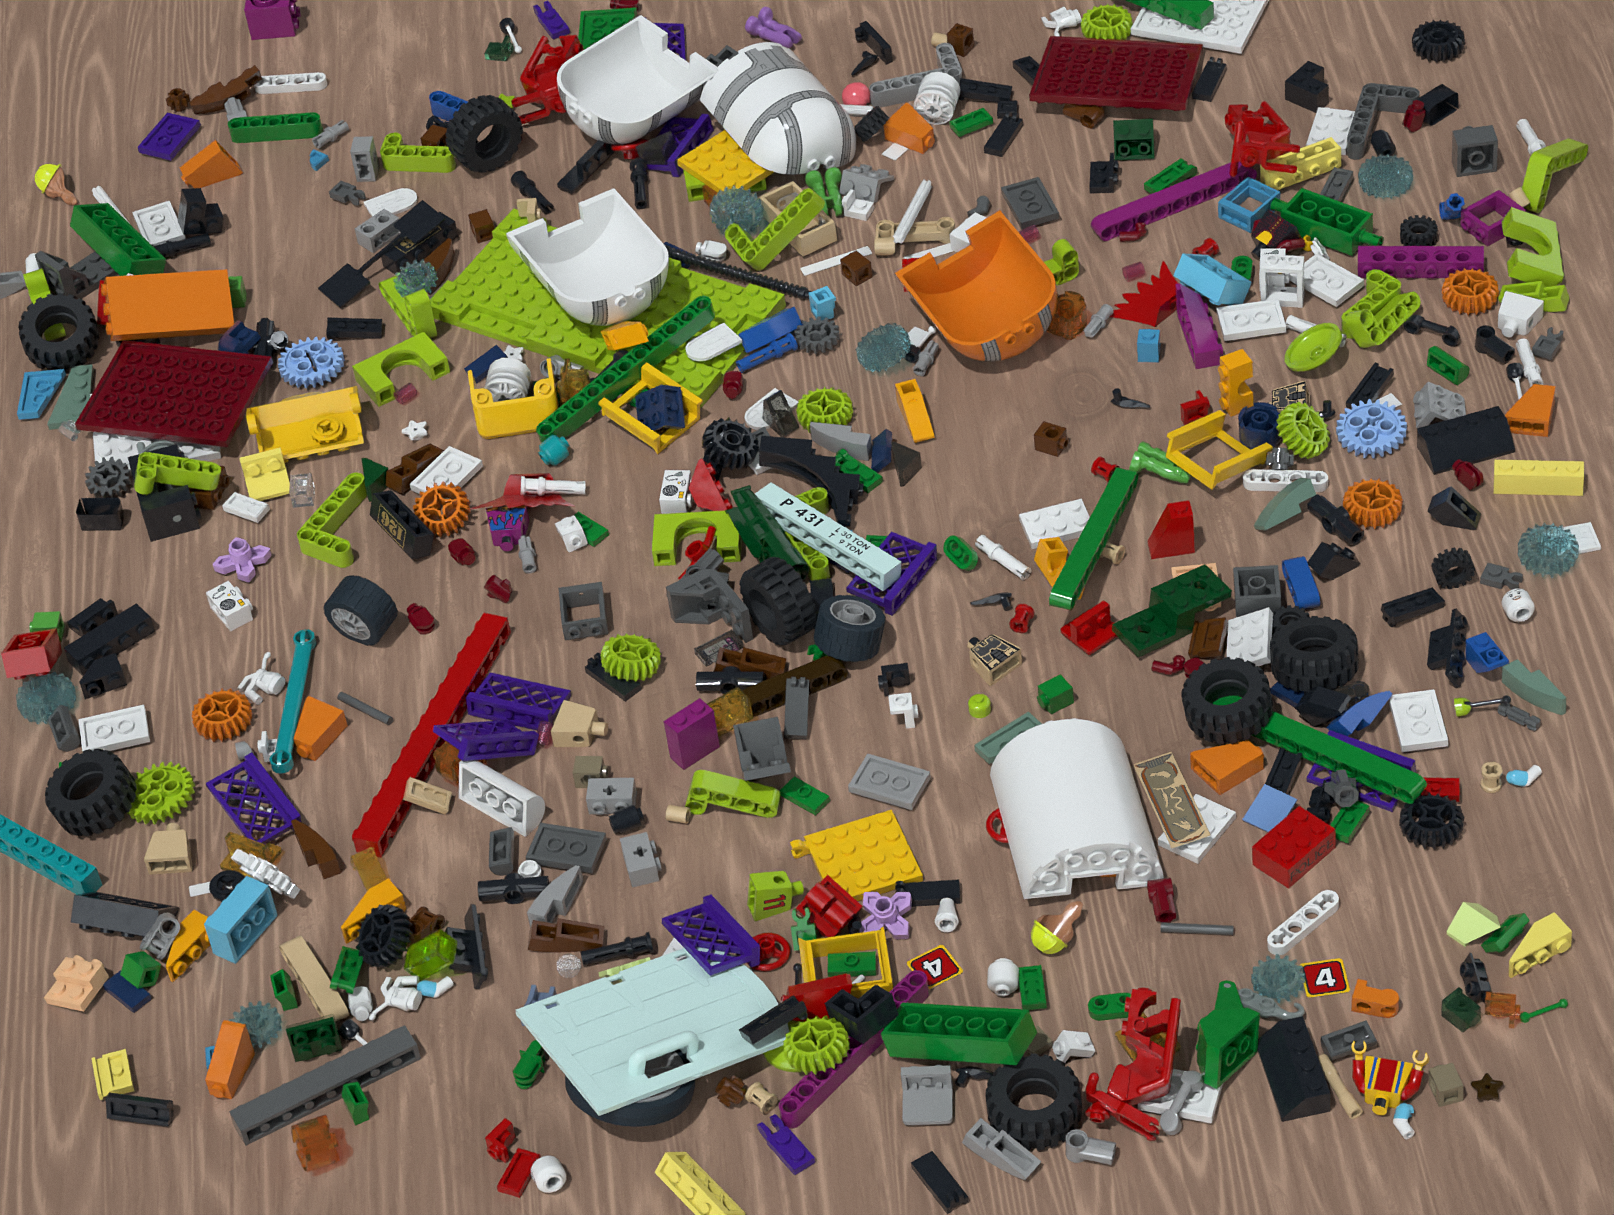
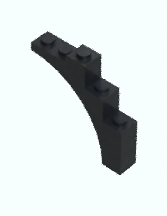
(820, 471)

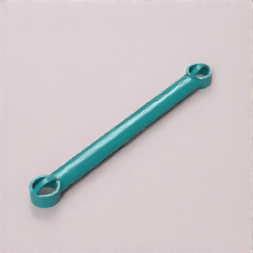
(293, 701)

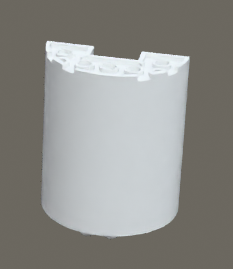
(1072, 809)

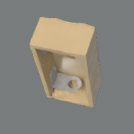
(815, 235)

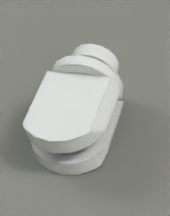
(711, 250)
(360, 1003)

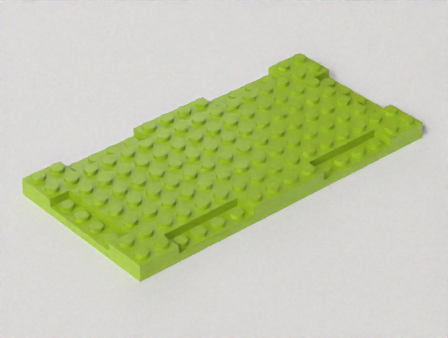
(510, 304)

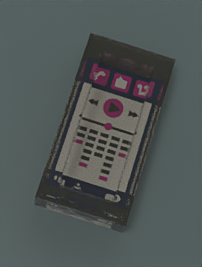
(708, 651)

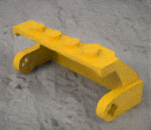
(289, 422)

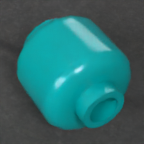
(553, 450)

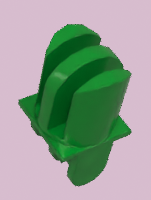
(529, 1065)

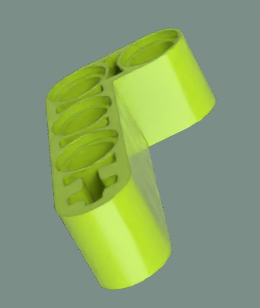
(413, 158)
(1064, 262)
(37, 288)
(1379, 290)
(1374, 330)
(174, 471)
(731, 793)

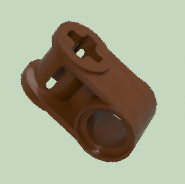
(424, 924)

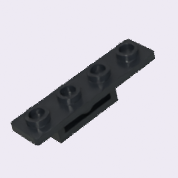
(586, 166)
(1448, 647)
(469, 950)

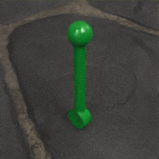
(1525, 1017)

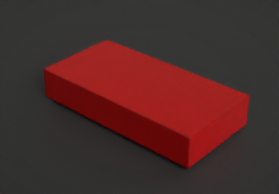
(517, 1173)

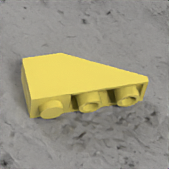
(1541, 942)

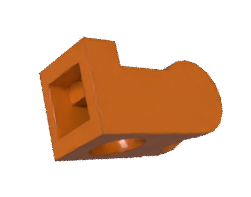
(1374, 1001)

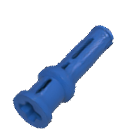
(777, 351)

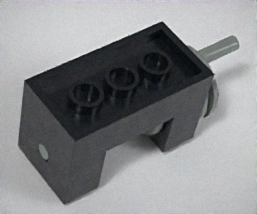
(168, 507)

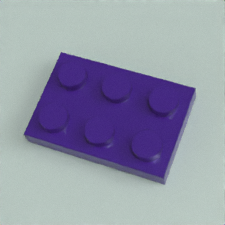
(169, 136)

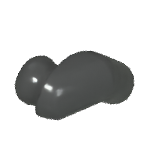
(982, 206)

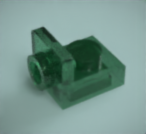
(499, 51)

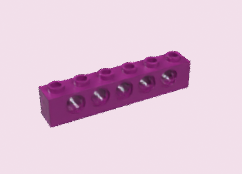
(1419, 260)

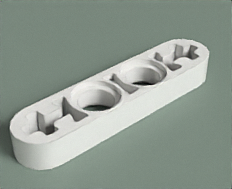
(309, 81)
(1285, 478)
(1299, 919)

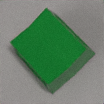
(284, 989)
(351, 1094)

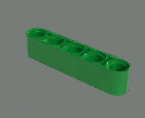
(275, 127)

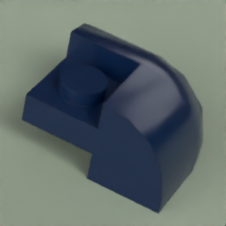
(238, 339)

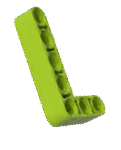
(1545, 163)
(778, 233)
(413, 309)
(317, 533)
(817, 561)

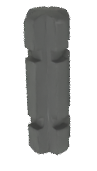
(1519, 716)

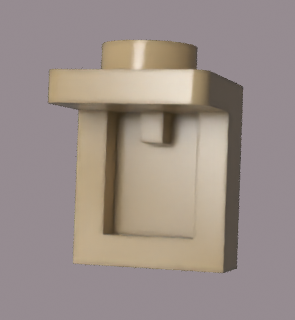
(529, 209)

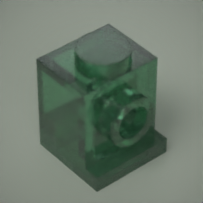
(1460, 1010)

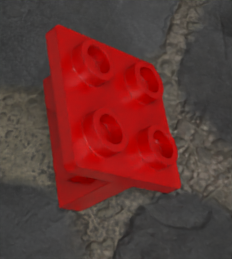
(1091, 628)

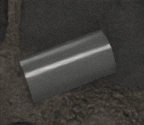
(64, 729)
(501, 851)
(1339, 1042)

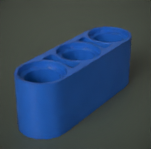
(444, 104)
(1301, 583)

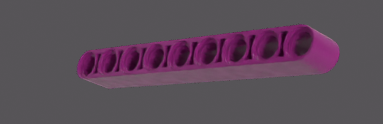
(1169, 201)
(815, 1089)

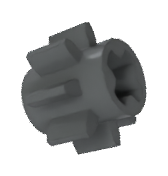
(1280, 459)

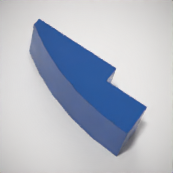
(770, 329)
(1360, 714)

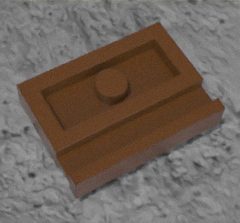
(1208, 638)

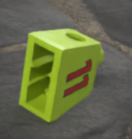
(771, 893)

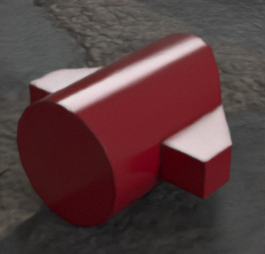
(498, 588)

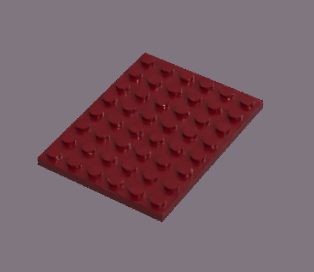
(1116, 73)
(174, 393)

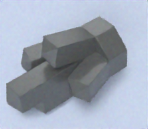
(1342, 788)

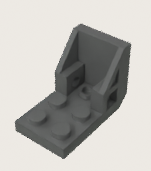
(75, 280)
(696, 595)
(761, 748)

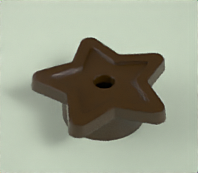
(1487, 1094)

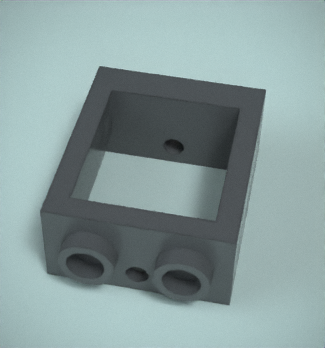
(570, 598)

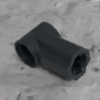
(1489, 343)

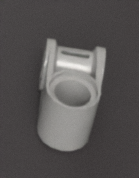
(160, 937)

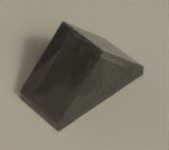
(657, 150)
(779, 414)
(906, 462)

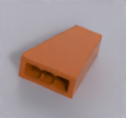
(909, 129)
(210, 167)
(1533, 411)
(318, 728)
(1227, 764)
(229, 1060)

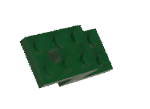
(1171, 610)

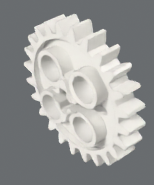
(265, 873)

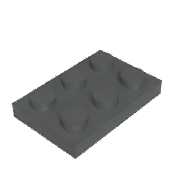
(1030, 202)
(566, 847)

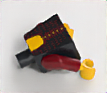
(1277, 233)

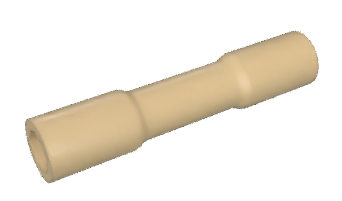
(1346, 1098)

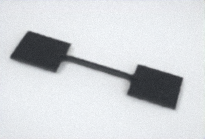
(349, 281)

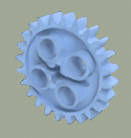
(297, 368)
(1371, 428)

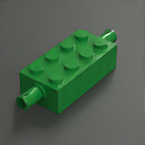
(1329, 221)

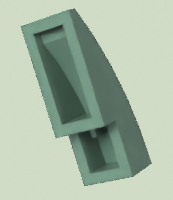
(1285, 504)
(1533, 687)

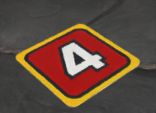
(937, 966)
(1325, 978)

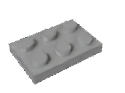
(889, 781)

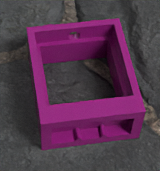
(1494, 202)

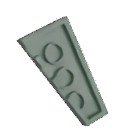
(73, 396)

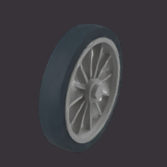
(650, 1110)

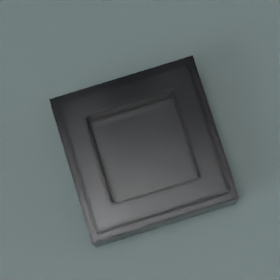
(1004, 106)

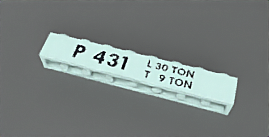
(831, 538)

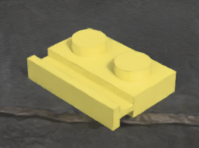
(113, 1073)

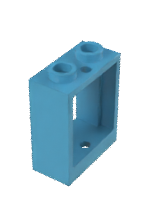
(1233, 213)

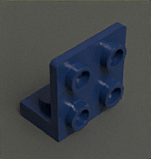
(661, 408)

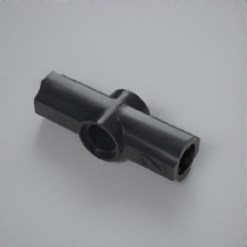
(263, 346)
(1335, 519)
(727, 680)
(512, 888)

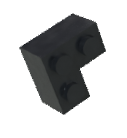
(1307, 87)
(196, 215)
(865, 1015)

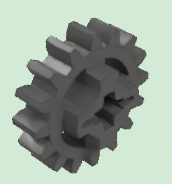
(817, 335)
(108, 478)

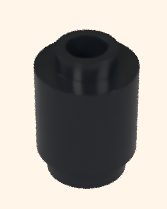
(1382, 143)
(626, 819)

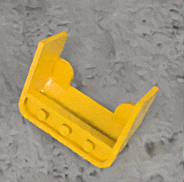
(513, 415)

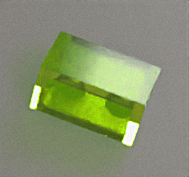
(430, 955)

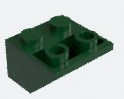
(1133, 139)
(314, 1038)

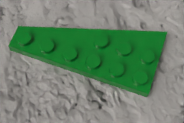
(600, 23)

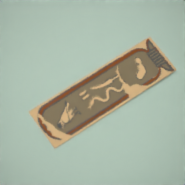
(1171, 800)

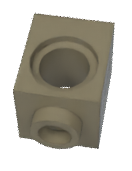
(588, 767)
(1445, 1084)

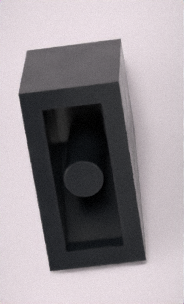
(1453, 510)

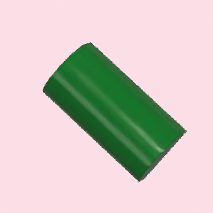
(1447, 365)

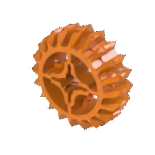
(1470, 291)
(1373, 503)
(454, 510)
(222, 714)

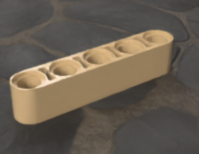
(313, 978)

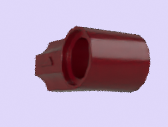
(1162, 895)

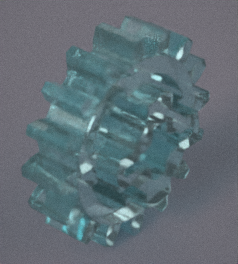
(415, 278)
(1278, 978)
(266, 1021)

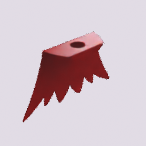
(1153, 302)
(513, 498)

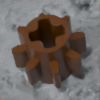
(178, 99)
(730, 1090)

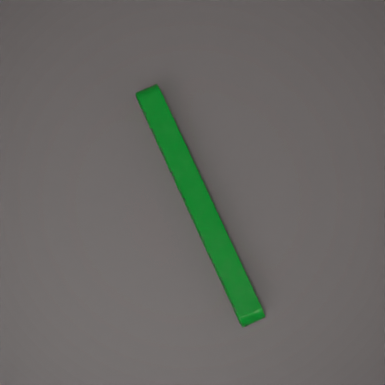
(628, 369)
(1093, 539)
(1339, 755)

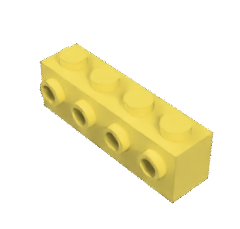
(1310, 162)
(1538, 477)

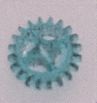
(1385, 176)
(734, 205)
(883, 347)
(1549, 544)
(43, 695)

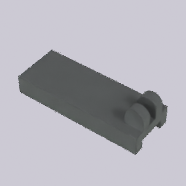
(796, 708)

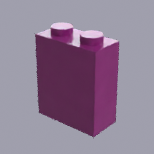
(691, 734)

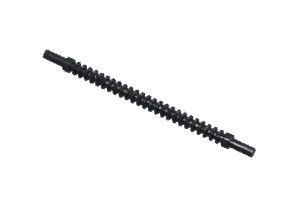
(802, 292)

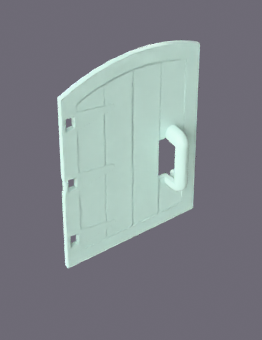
(609, 1031)

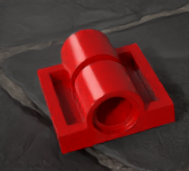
(829, 907)

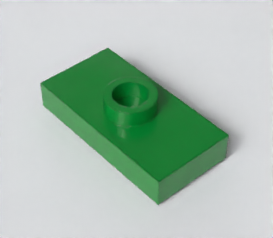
(971, 122)
(593, 531)
(804, 796)
(852, 963)
(1032, 987)

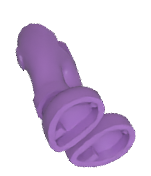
(771, 30)

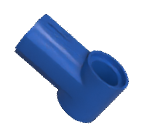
(1451, 207)

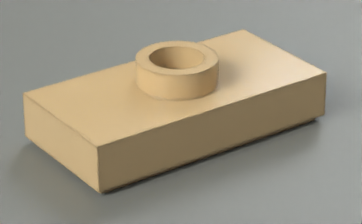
(427, 795)

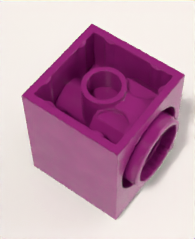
(272, 18)

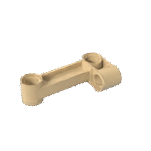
(919, 231)

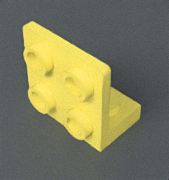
(265, 474)

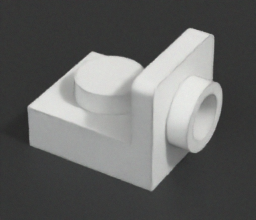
(855, 207)

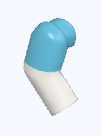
(1523, 778)
(435, 989)
(1402, 1113)

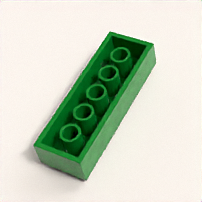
(116, 240)
(959, 1033)

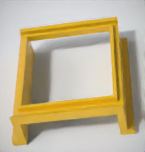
(652, 378)
(1204, 430)
(848, 944)

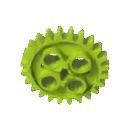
(161, 792)

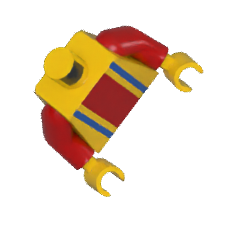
(1386, 1080)

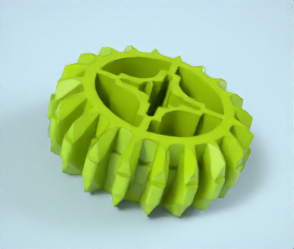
(1107, 23)
(824, 407)
(1303, 430)
(630, 657)
(816, 1045)

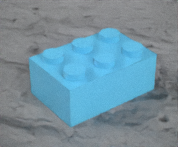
(1212, 279)
(240, 919)

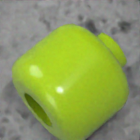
(979, 706)

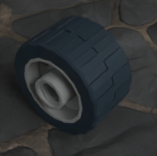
(360, 610)
(849, 628)

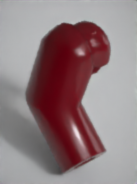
(1140, 230)
(1169, 668)

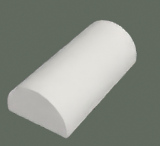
(500, 797)

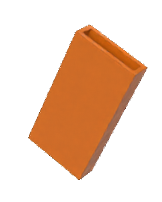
(167, 305)

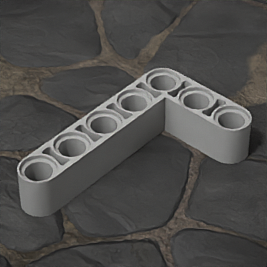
(906, 87)

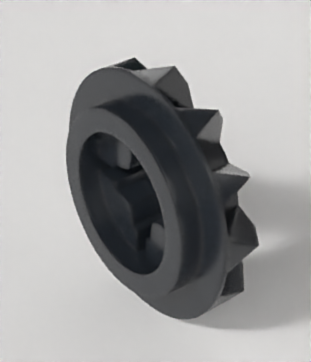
(227, 878)

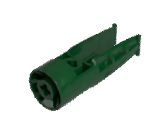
(762, 531)

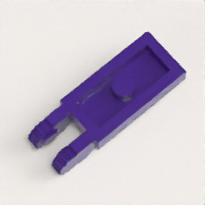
(551, 21)
(786, 1146)

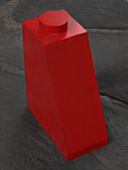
(1173, 532)
(818, 992)

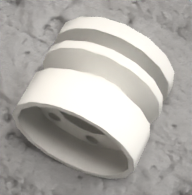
(937, 97)
(508, 379)

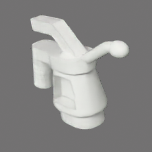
(1062, 19)
(267, 681)
(399, 997)

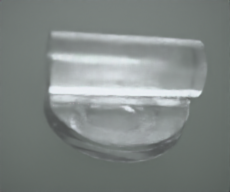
(69, 430)
(569, 965)

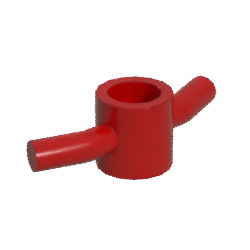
(699, 548)

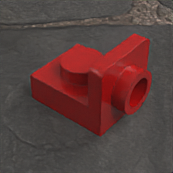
(1194, 409)
(499, 1140)

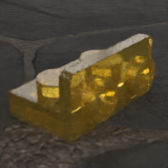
(731, 710)

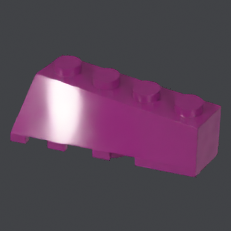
(1197, 328)

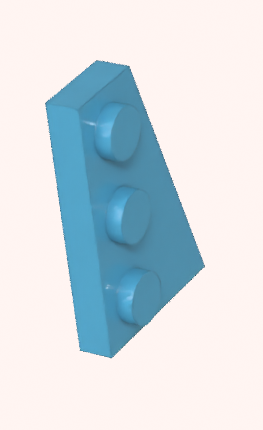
(37, 391)

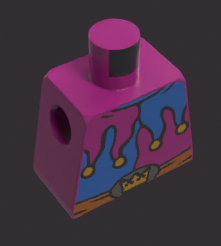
(507, 525)

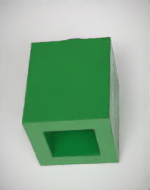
(1055, 694)
(140, 969)

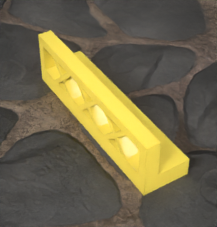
(695, 1186)

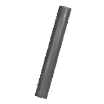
(365, 708)
(1197, 928)

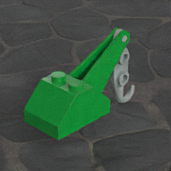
(1231, 1031)

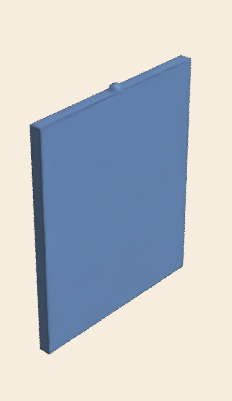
(1269, 808)

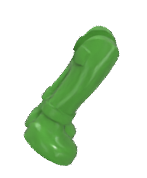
(832, 180)
(1155, 461)

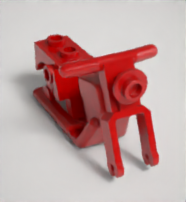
(541, 79)
(1258, 140)
(1147, 1075)

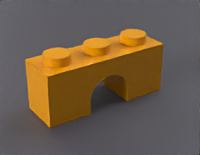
(1233, 372)
(1051, 558)

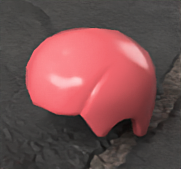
(856, 94)

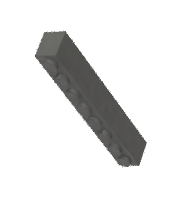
(324, 1085)

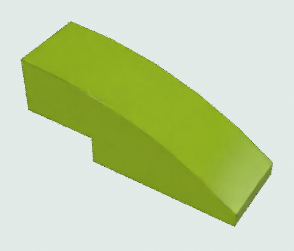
(1554, 297)

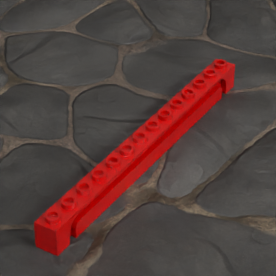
(416, 757)

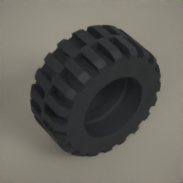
(496, 146)
(52, 311)
(778, 601)
(1314, 654)
(1233, 720)
(102, 807)
(1034, 1076)

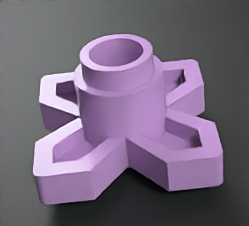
(242, 559)
(887, 913)

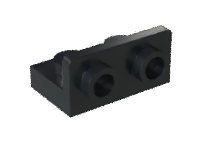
(1103, 176)
(93, 616)

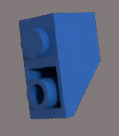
(1484, 653)

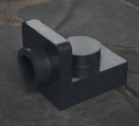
(893, 676)

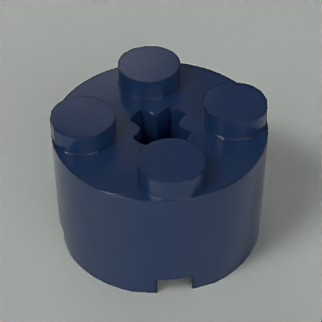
(1259, 425)

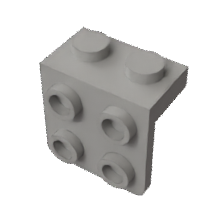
(864, 181)
(1437, 402)
(927, 1095)

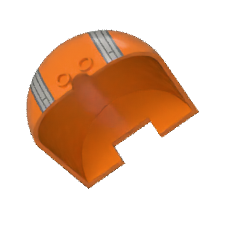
(988, 296)

